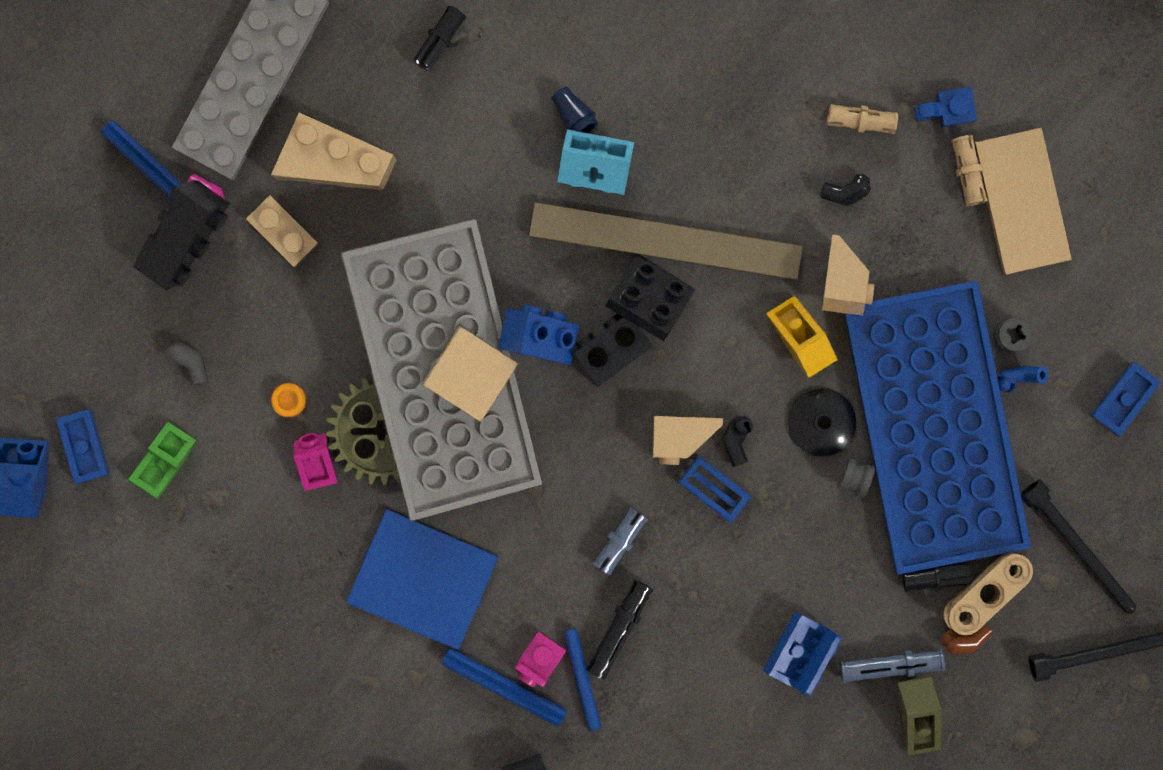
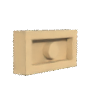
(282, 231)

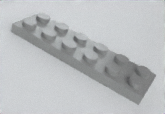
(248, 82)

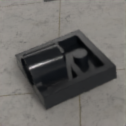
(650, 297)

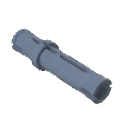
(889, 666)

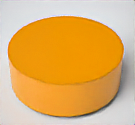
(288, 400)

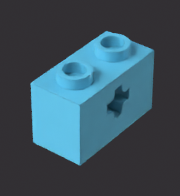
(595, 162)

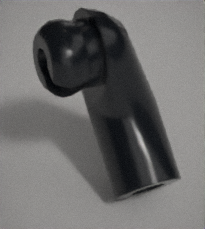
(848, 194)
(734, 438)

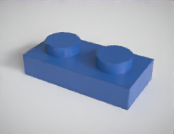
(1125, 399)
(83, 446)

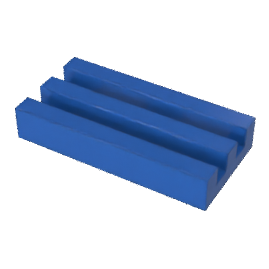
(691, 471)

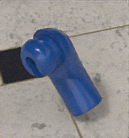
(1023, 374)

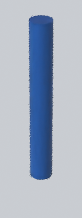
(582, 679)

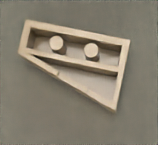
(329, 156)

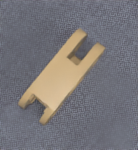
(1005, 588)

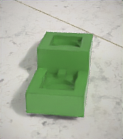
(162, 461)

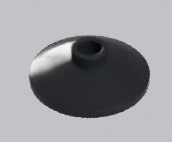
(804, 422)

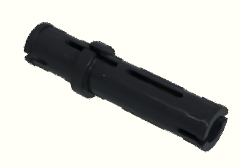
(627, 616)

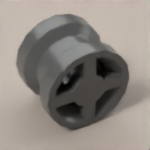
(1006, 333)
(856, 477)

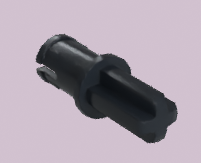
(439, 38)
(937, 577)

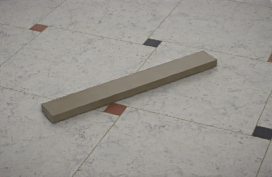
(665, 241)

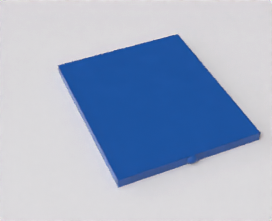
(422, 579)

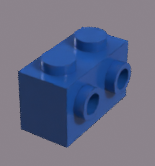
(538, 335)

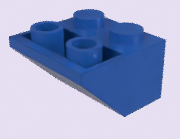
(23, 476)

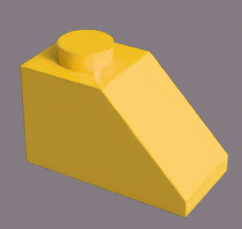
(802, 336)

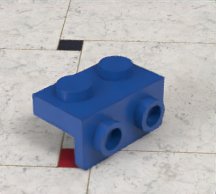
(802, 653)

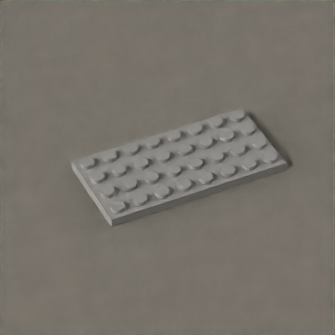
(407, 308)

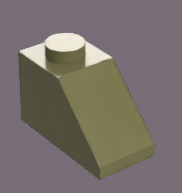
(920, 715)

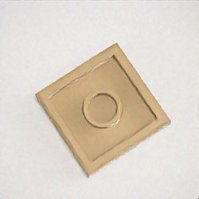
(469, 373)

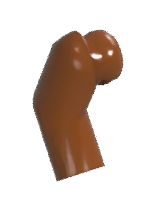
(965, 643)

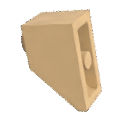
(846, 281)
(680, 436)

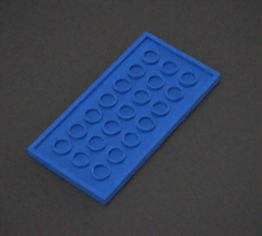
(937, 428)

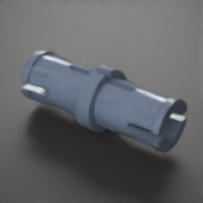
(620, 541)

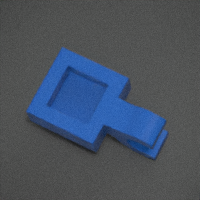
(952, 108)

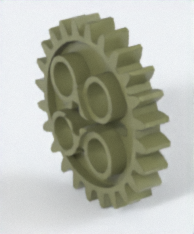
(381, 461)

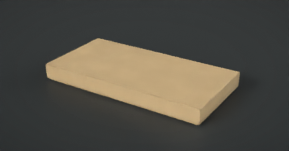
(1022, 201)

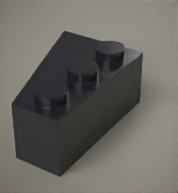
(182, 234)

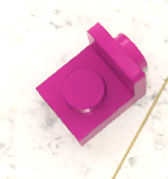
(314, 461)
(539, 660)

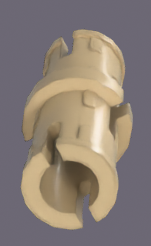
(862, 119)
(969, 170)

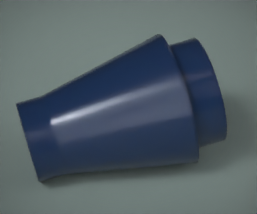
(574, 112)

